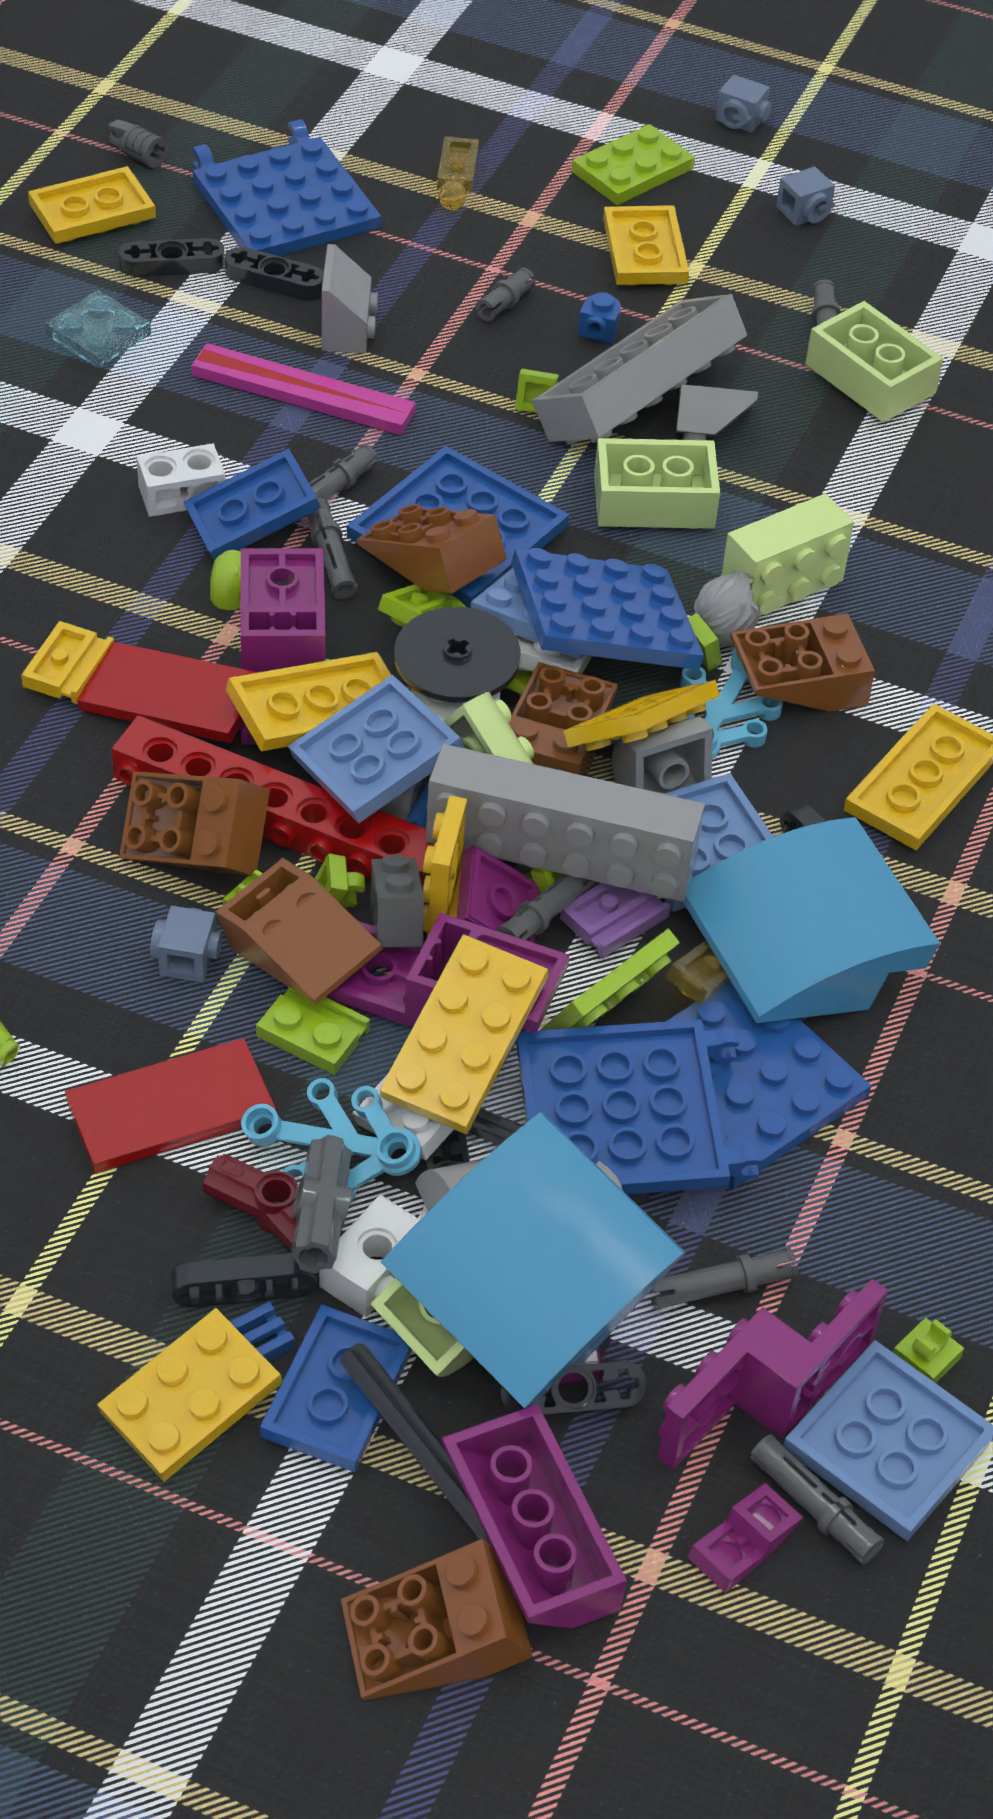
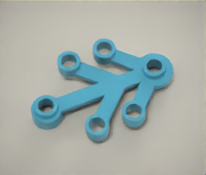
(724, 710)
(377, 1149)

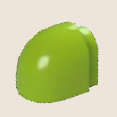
(226, 581)

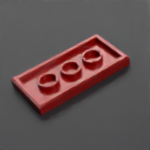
(164, 689)
(166, 1104)

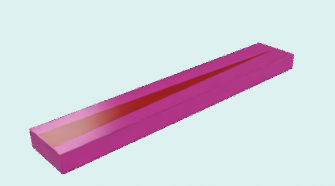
(304, 389)

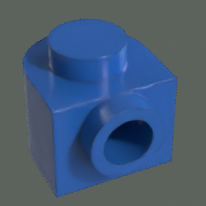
(601, 310)

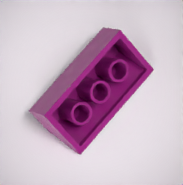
(537, 1520)

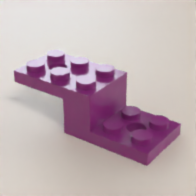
(279, 622)
(416, 971)
(769, 1372)

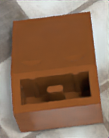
(437, 546)
(808, 663)
(553, 703)
(195, 822)
(296, 931)
(436, 1625)

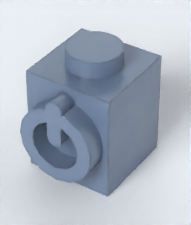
(743, 104)
(805, 196)
(186, 943)

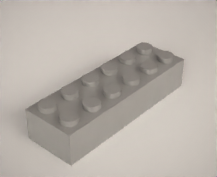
(640, 369)
(570, 822)

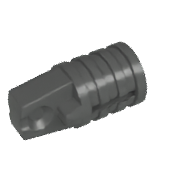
(138, 143)

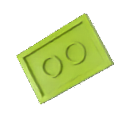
(633, 164)
(616, 985)

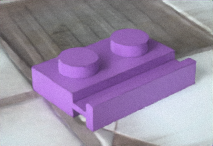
(613, 916)

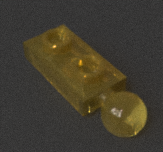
(456, 171)
(698, 973)

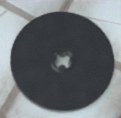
(429, 667)

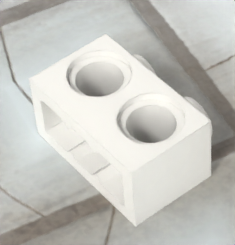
(176, 476)

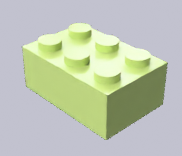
(874, 361)
(656, 483)
(791, 552)

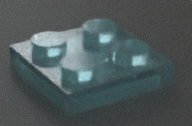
(98, 328)

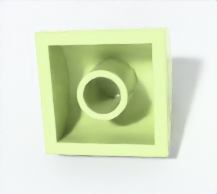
(486, 729)
(421, 1330)

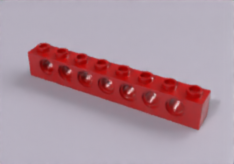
(297, 811)

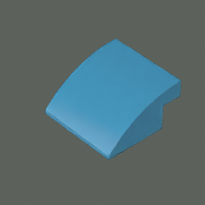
(809, 922)
(533, 1259)

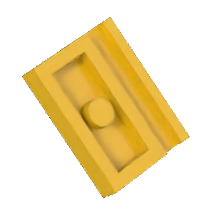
(65, 661)

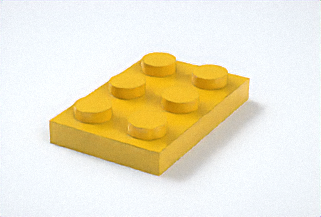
(91, 204)
(645, 245)
(444, 861)
(190, 1394)

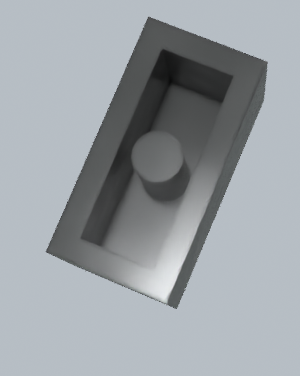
(397, 901)

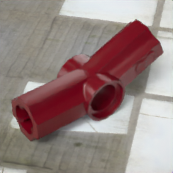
(253, 1193)

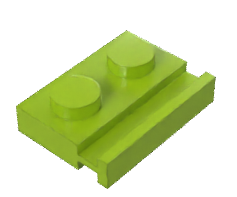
(316, 1033)

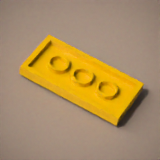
(293, 700)
(642, 716)
(923, 777)
(464, 1034)

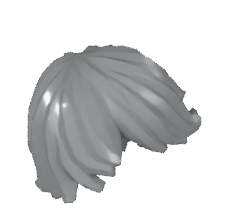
(727, 605)

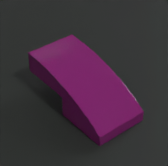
(746, 1538)

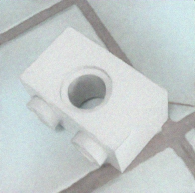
(356, 1276)

